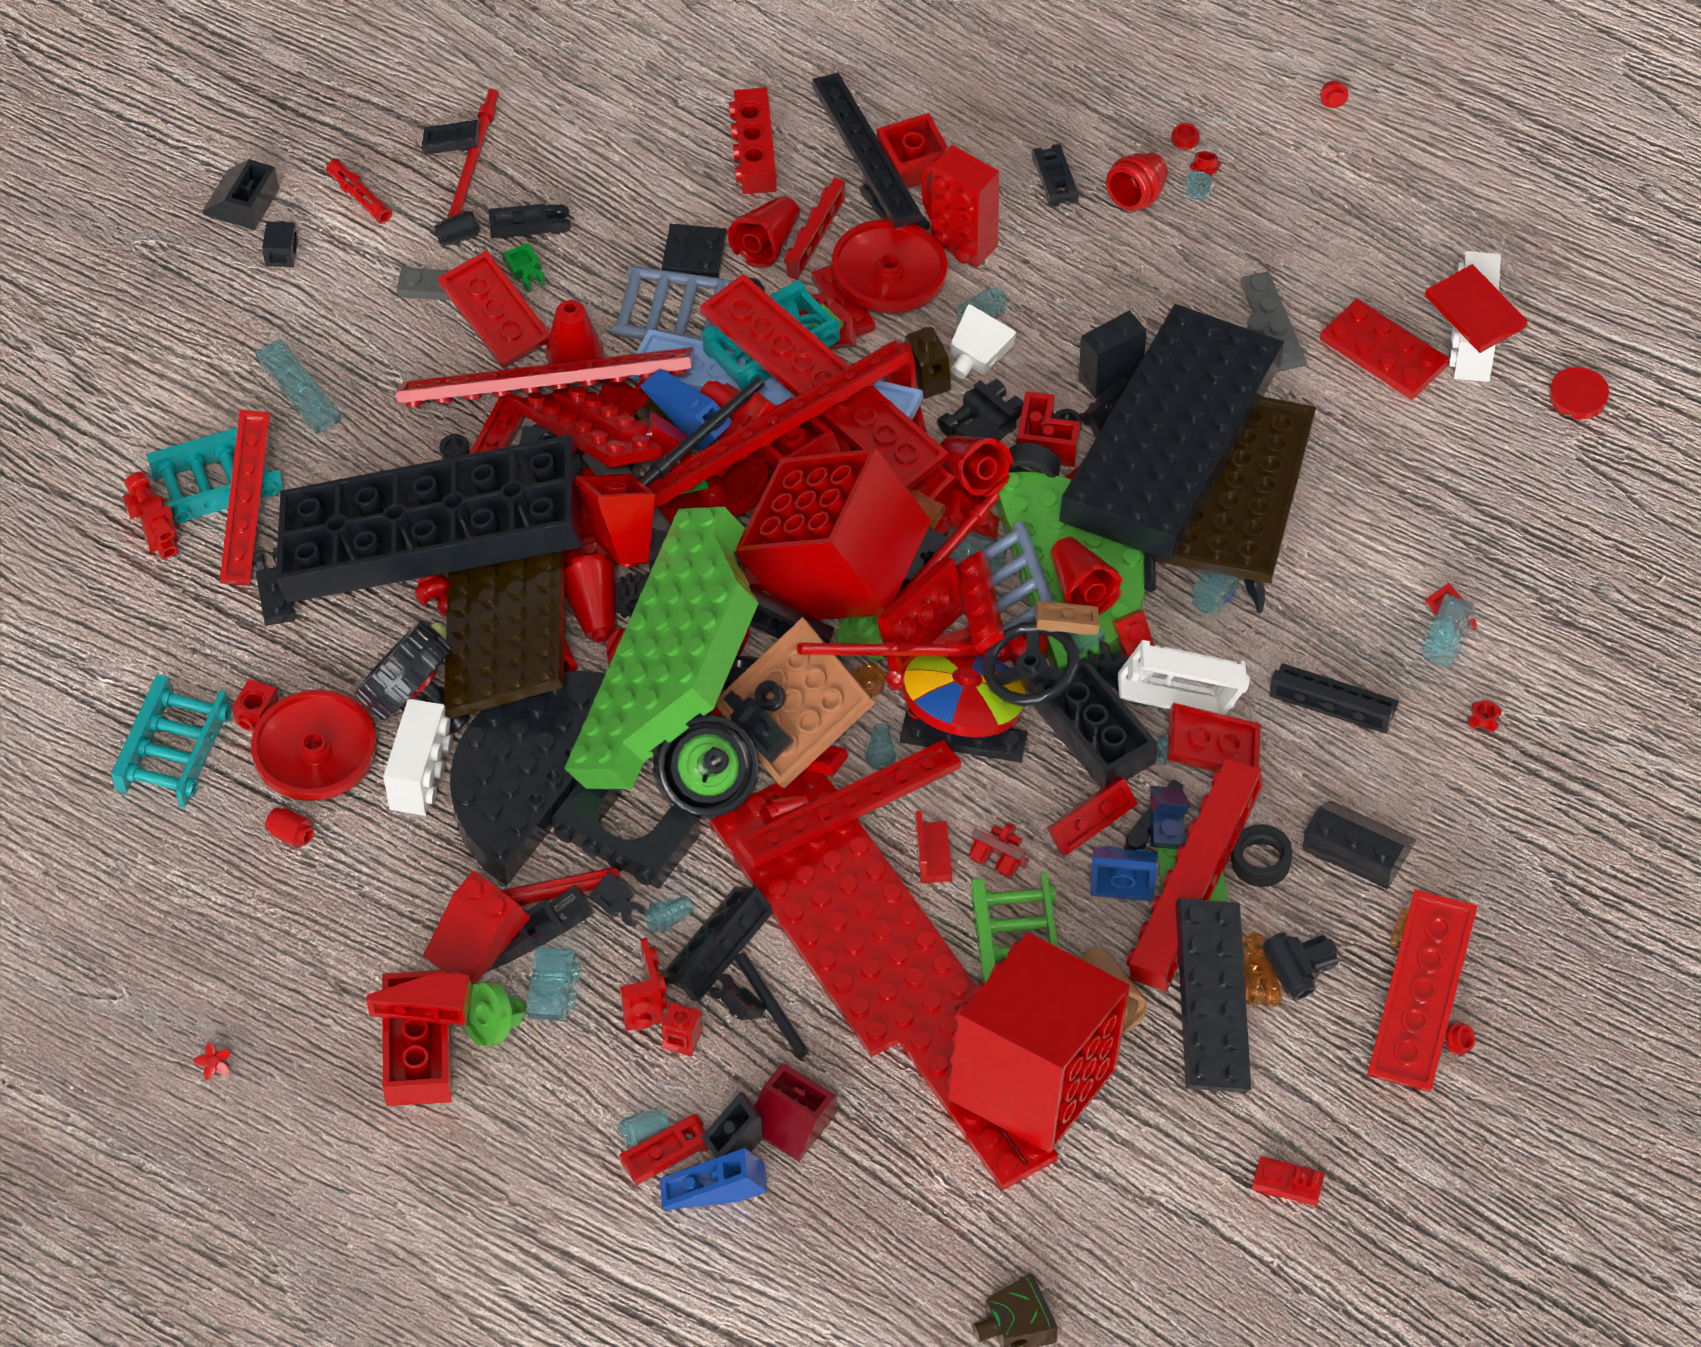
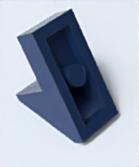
(1167, 816)

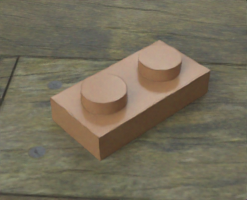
(1067, 618)

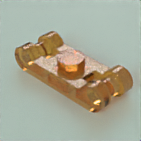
(1258, 973)

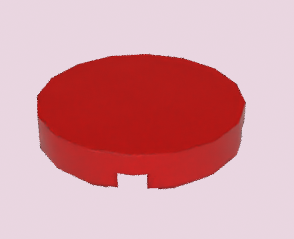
(1579, 392)

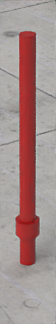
(485, 115)
(976, 516)

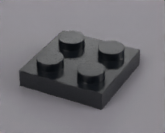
(695, 250)

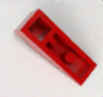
(428, 999)

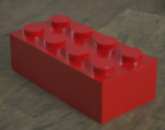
(415, 1055)

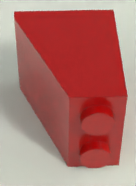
(619, 515)

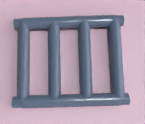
(664, 278)
(1028, 558)

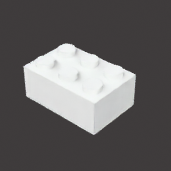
(417, 757)

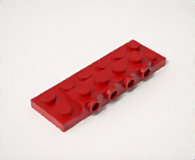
(593, 424)

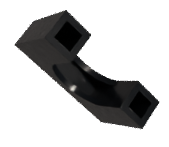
(646, 858)

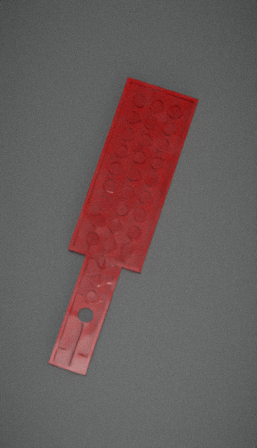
(874, 957)

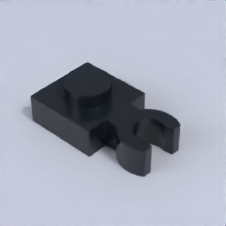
(1107, 663)
(615, 898)

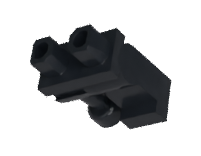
(988, 411)

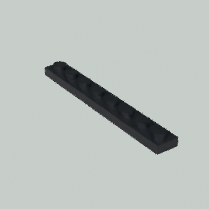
(866, 150)

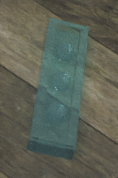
(298, 386)

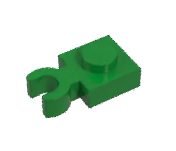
(525, 264)

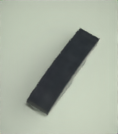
(545, 924)

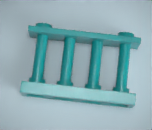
(193, 457)
(150, 721)

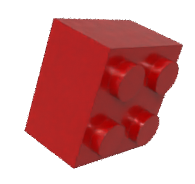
(911, 146)

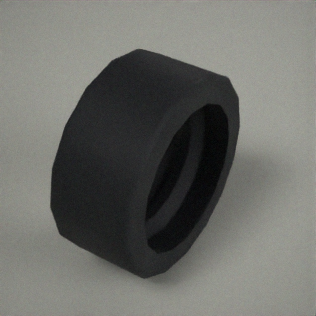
(1034, 456)
(1268, 875)

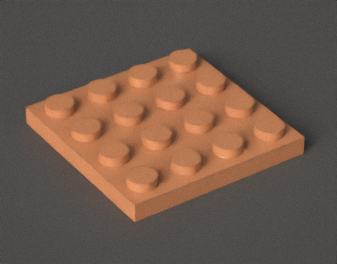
(819, 701)

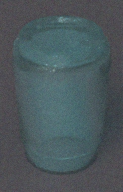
(642, 1126)

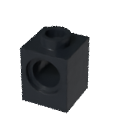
(280, 244)

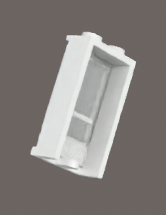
(1182, 677)

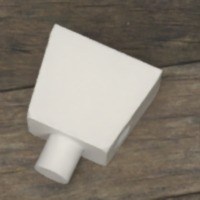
(979, 343)

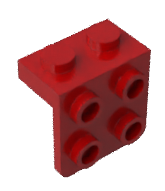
(645, 1000)

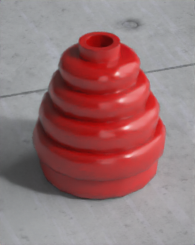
(1136, 180)

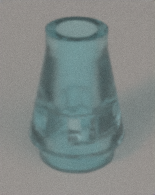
(880, 749)
(667, 913)

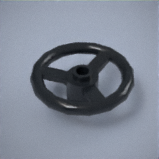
(1030, 667)

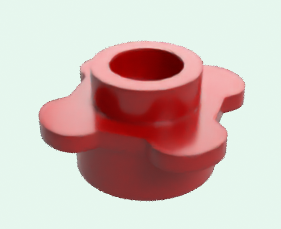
(1205, 162)
(1487, 709)

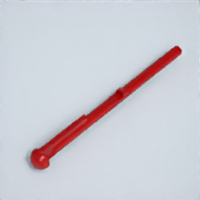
(950, 648)

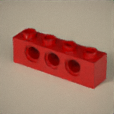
(754, 141)

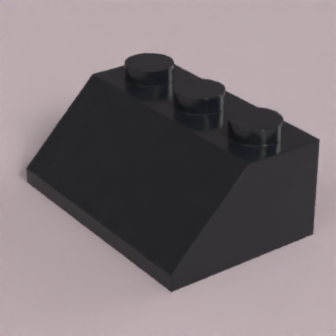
(1357, 843)

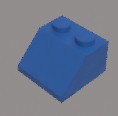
(1123, 873)

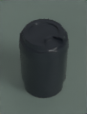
(457, 228)

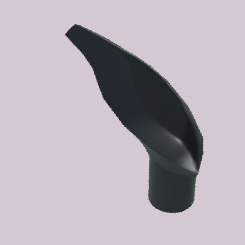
(1257, 593)

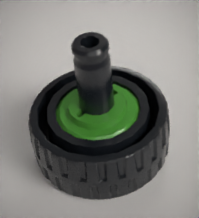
(707, 767)

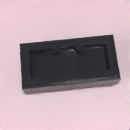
(451, 137)

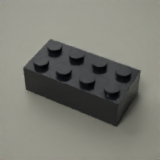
(1098, 727)

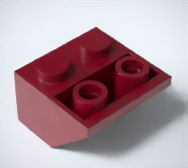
(794, 1111)

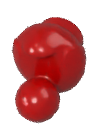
(431, 589)

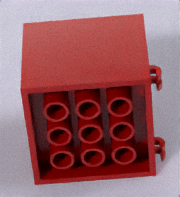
(834, 534)
(1037, 1041)

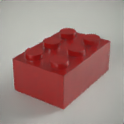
(808, 439)

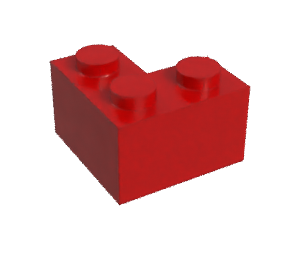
(1040, 427)

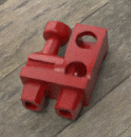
(154, 516)

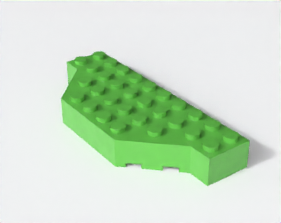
(671, 650)

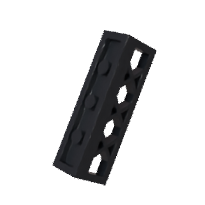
(1333, 698)
(718, 941)

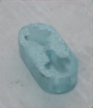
(981, 301)

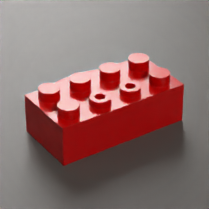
(962, 204)

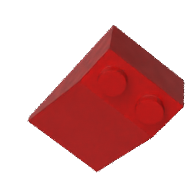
(475, 928)

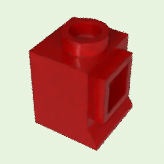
(681, 1029)

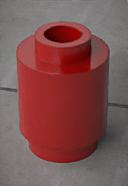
(289, 827)

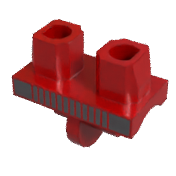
(1010, 858)

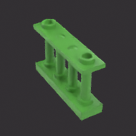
(989, 927)

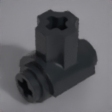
(1299, 963)

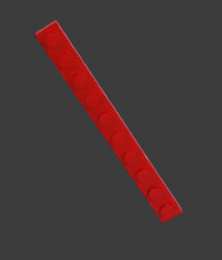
(779, 421)

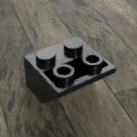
(243, 194)

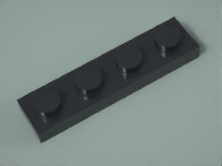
(1004, 746)

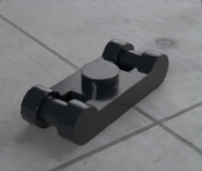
(1055, 174)

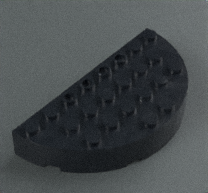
(513, 775)

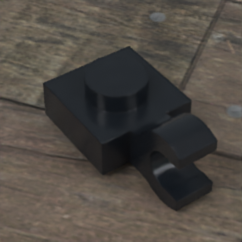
(738, 1000)

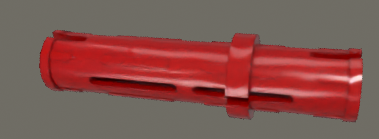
(340, 172)

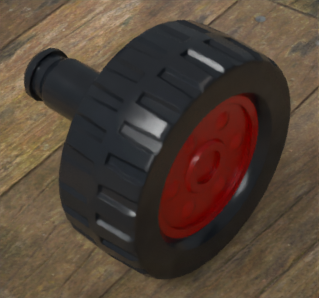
(407, 674)

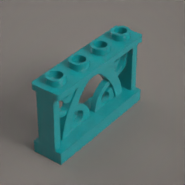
(792, 299)

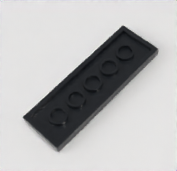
(1213, 995)

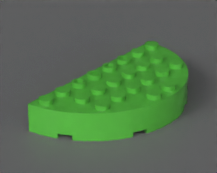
(1037, 503)

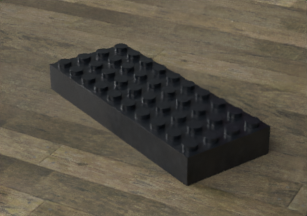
(1171, 432)
(429, 519)

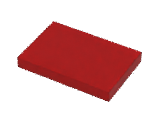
(1476, 308)
(1209, 738)

